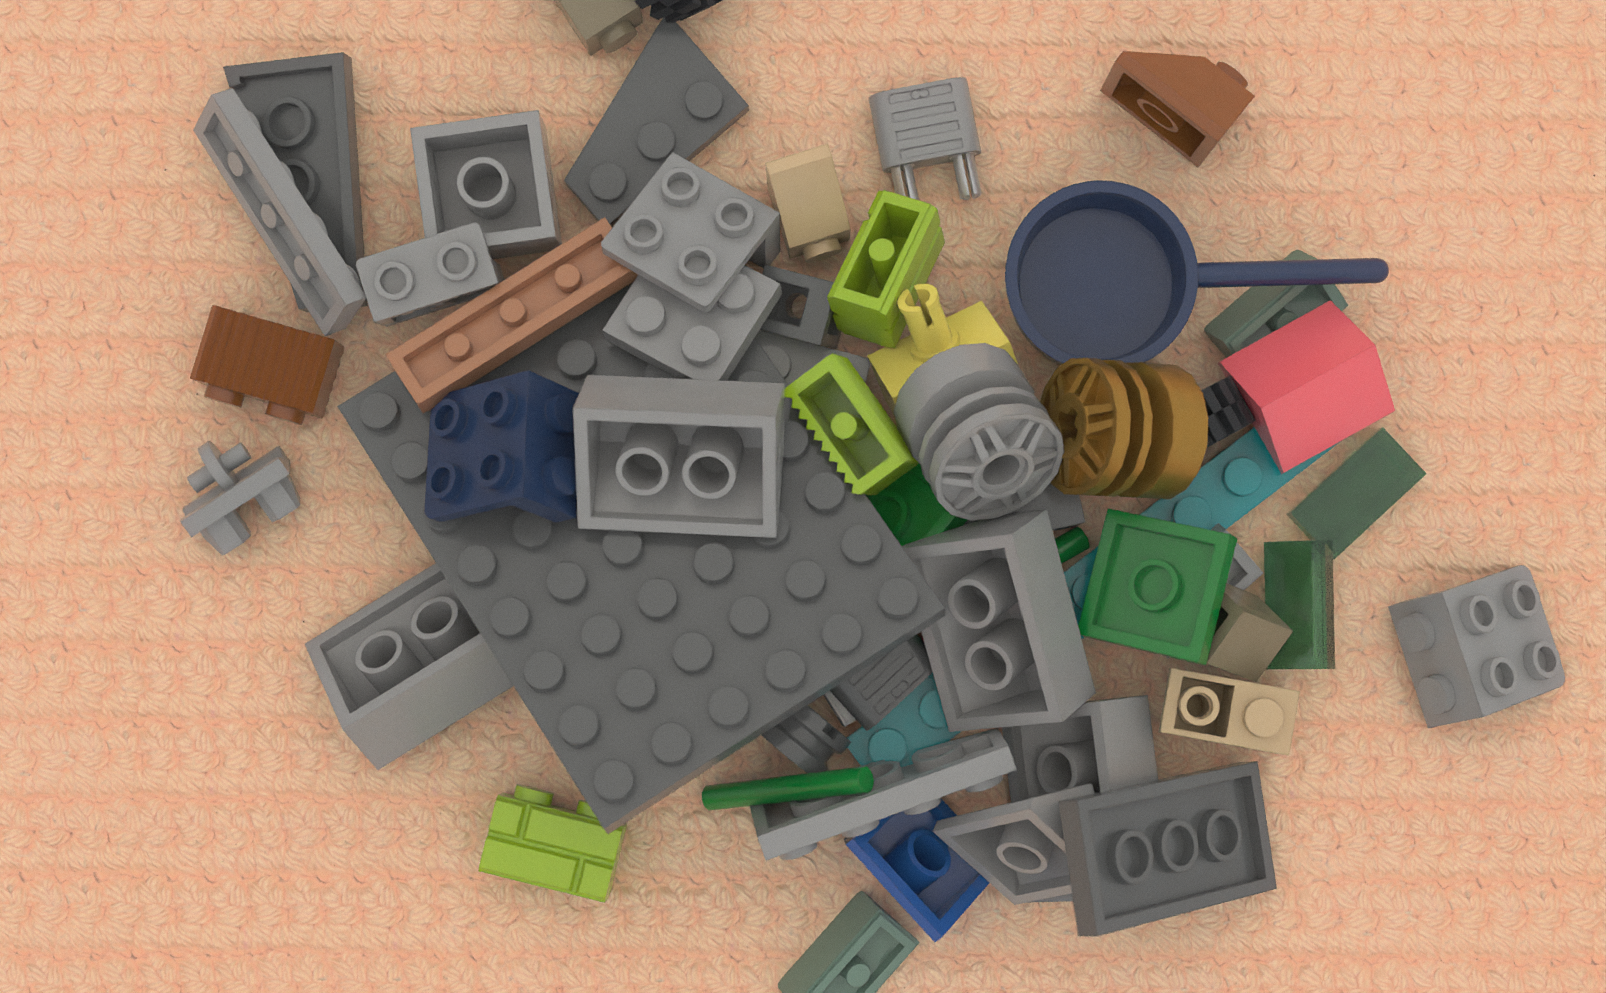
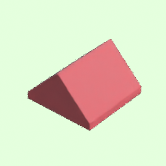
(1310, 384)

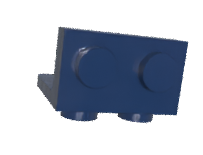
(503, 448)

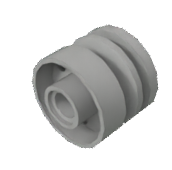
(978, 431)

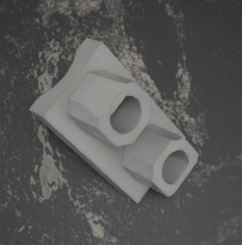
(215, 510)

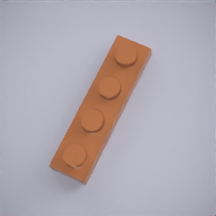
(509, 317)

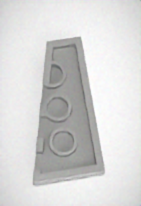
(936, 771)

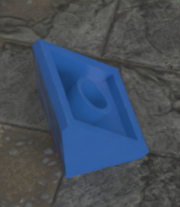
(920, 868)

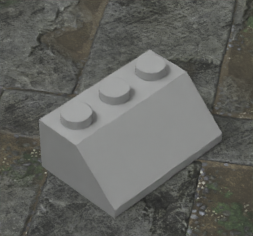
(679, 455)
(1008, 628)
(406, 667)
(1098, 744)

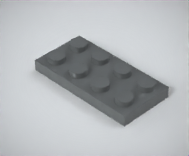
(1166, 847)

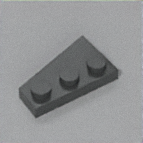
(664, 106)

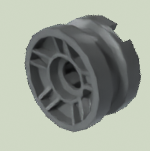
(807, 740)

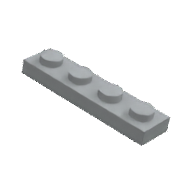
(279, 212)

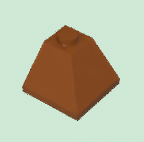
(1179, 98)

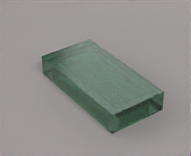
(1357, 492)
(1302, 595)

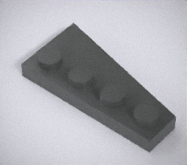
(311, 127)

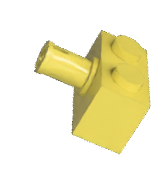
(930, 335)

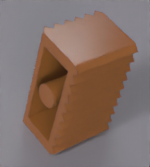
(266, 363)

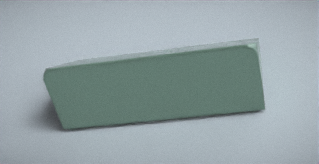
(1268, 309)
(852, 953)

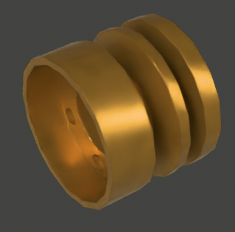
(1126, 427)

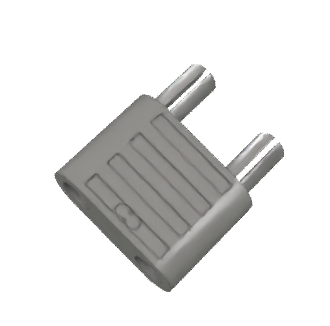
(927, 128)

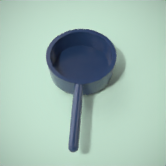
(1117, 275)

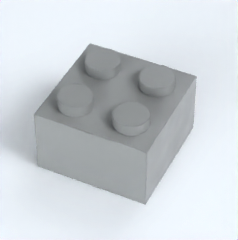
(489, 175)

